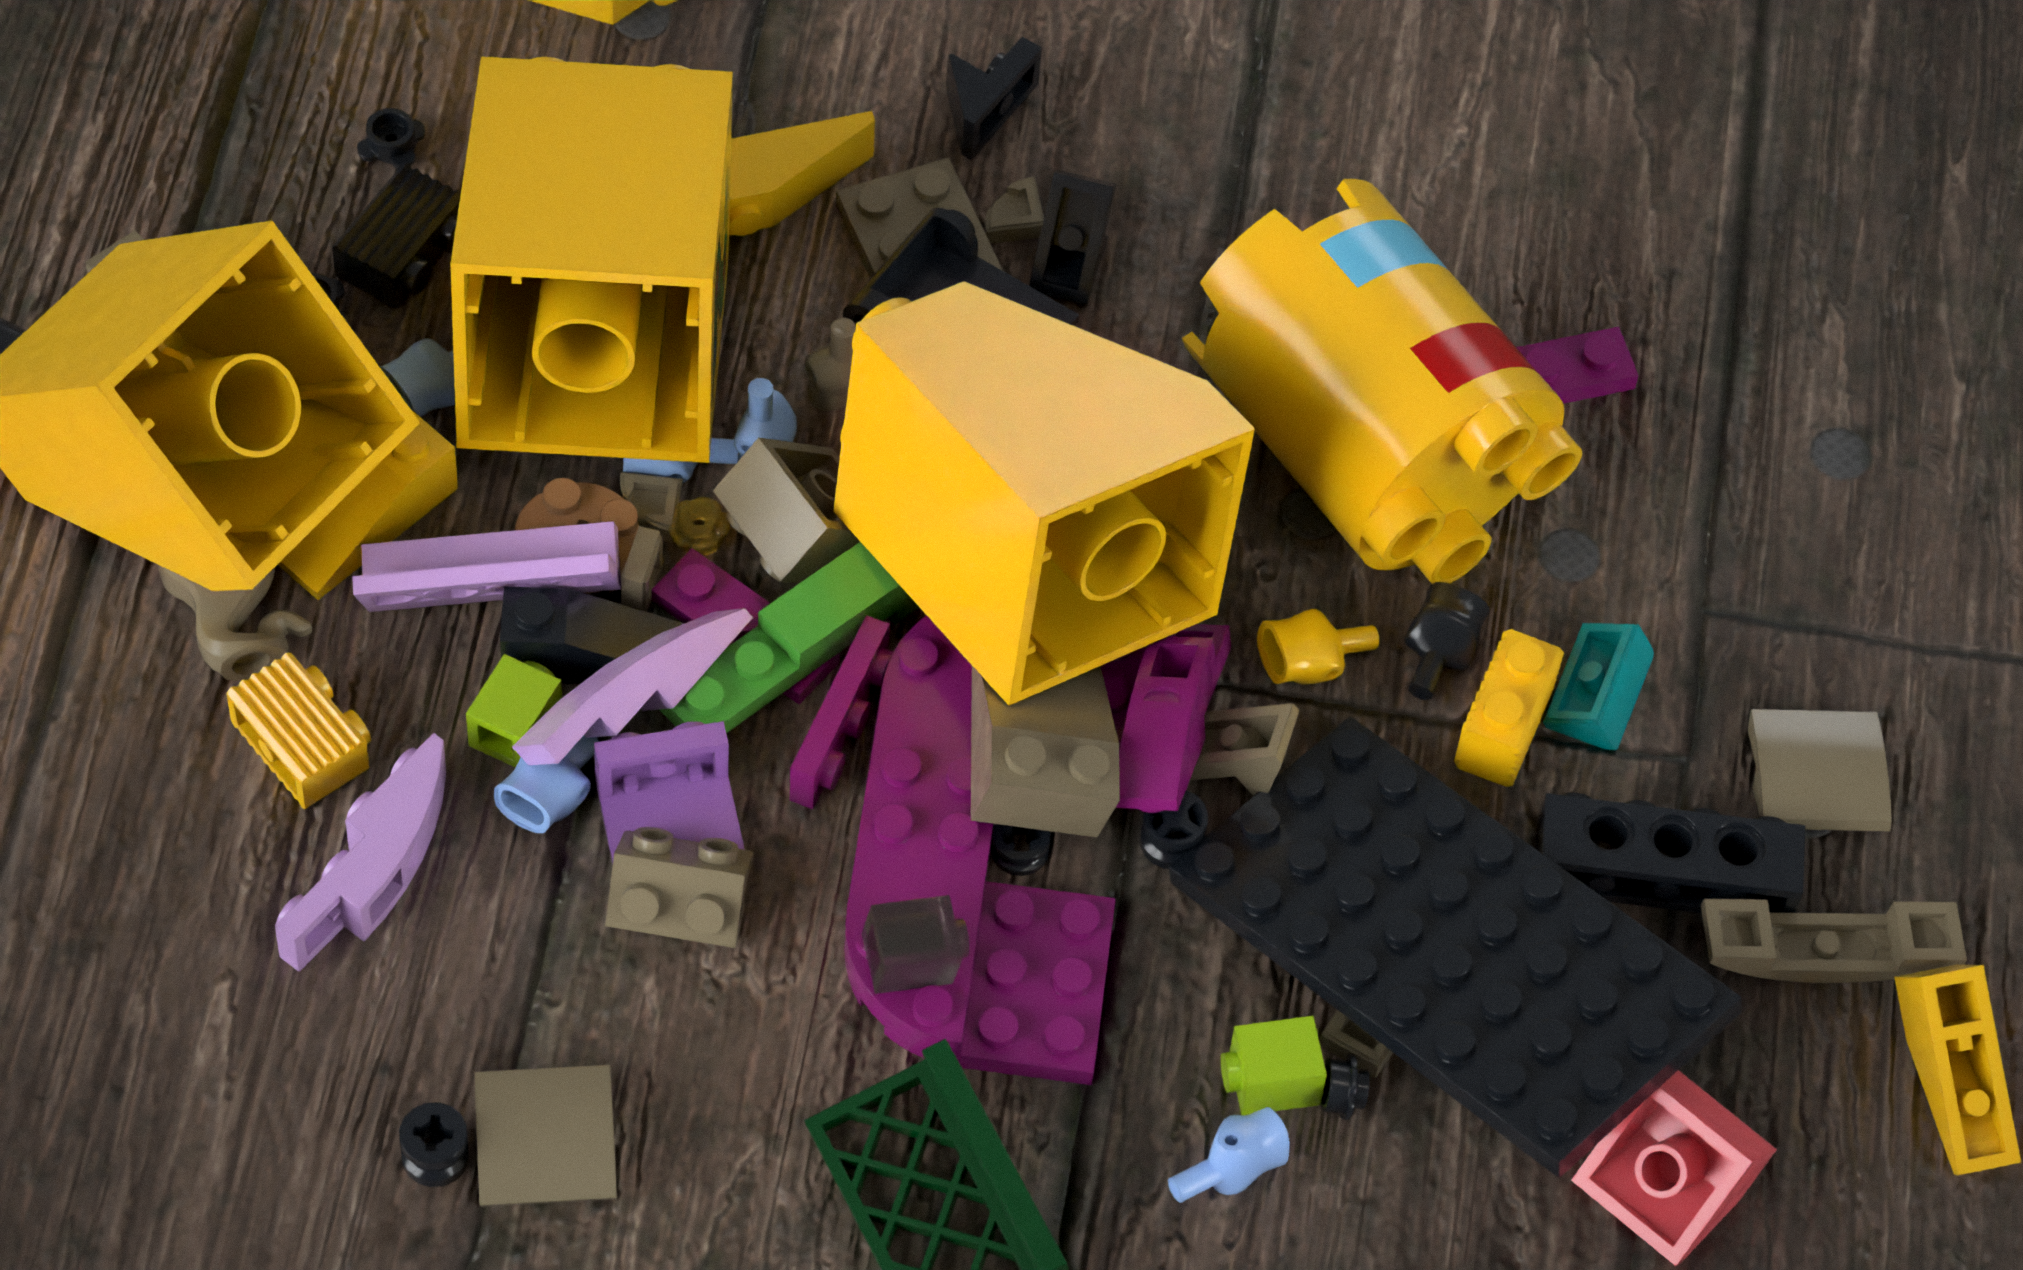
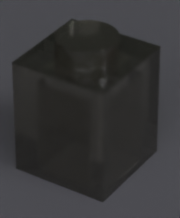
(914, 943)

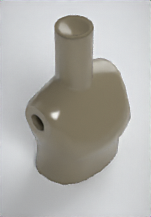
(831, 367)

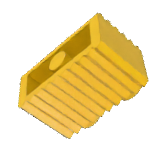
(1508, 707)
(299, 729)

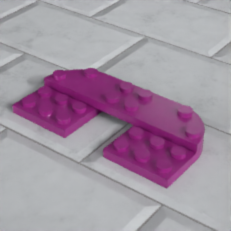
(1036, 955)

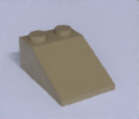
(1045, 757)

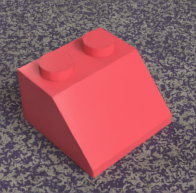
(1674, 1167)

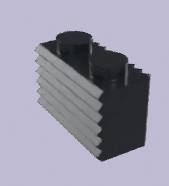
(398, 237)

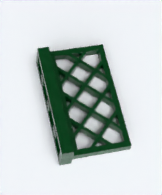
(980, 1155)

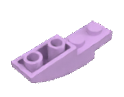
(386, 846)

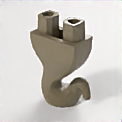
(220, 617)

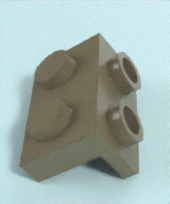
(678, 886)

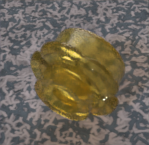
(704, 537)

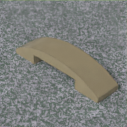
(1832, 945)

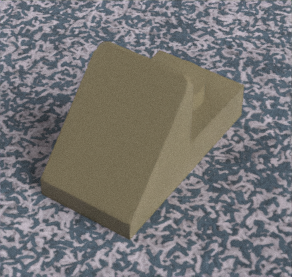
(1246, 744)

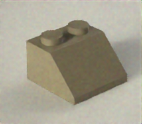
(785, 504)

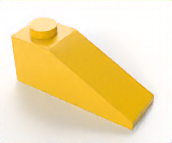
(791, 166)
(378, 510)
(1960, 1064)

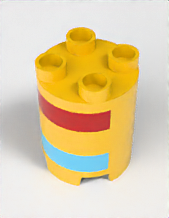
(1381, 384)

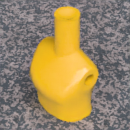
(1310, 647)

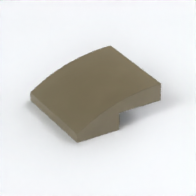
(1821, 769)
(545, 1135)

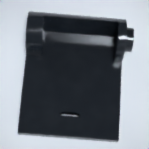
(940, 255)

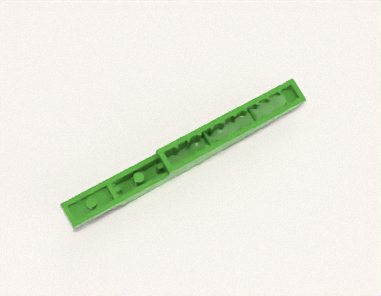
(794, 639)

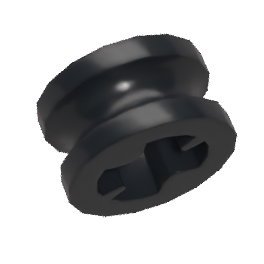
(1019, 862)

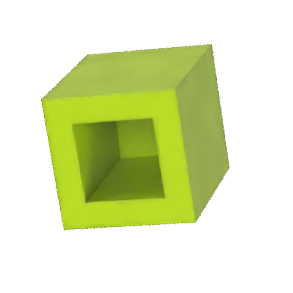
(509, 706)
(1275, 1065)

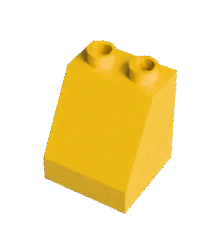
(196, 404)
(1036, 483)

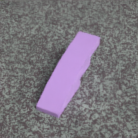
(645, 678)

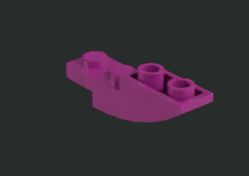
(1167, 716)

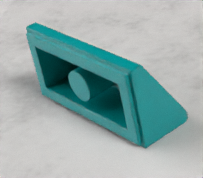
(1600, 683)

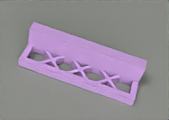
(481, 564)

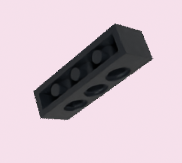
(1701, 837)

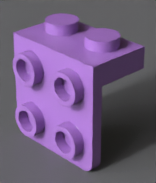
(667, 783)

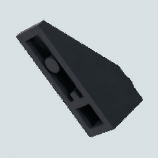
(572, 630)

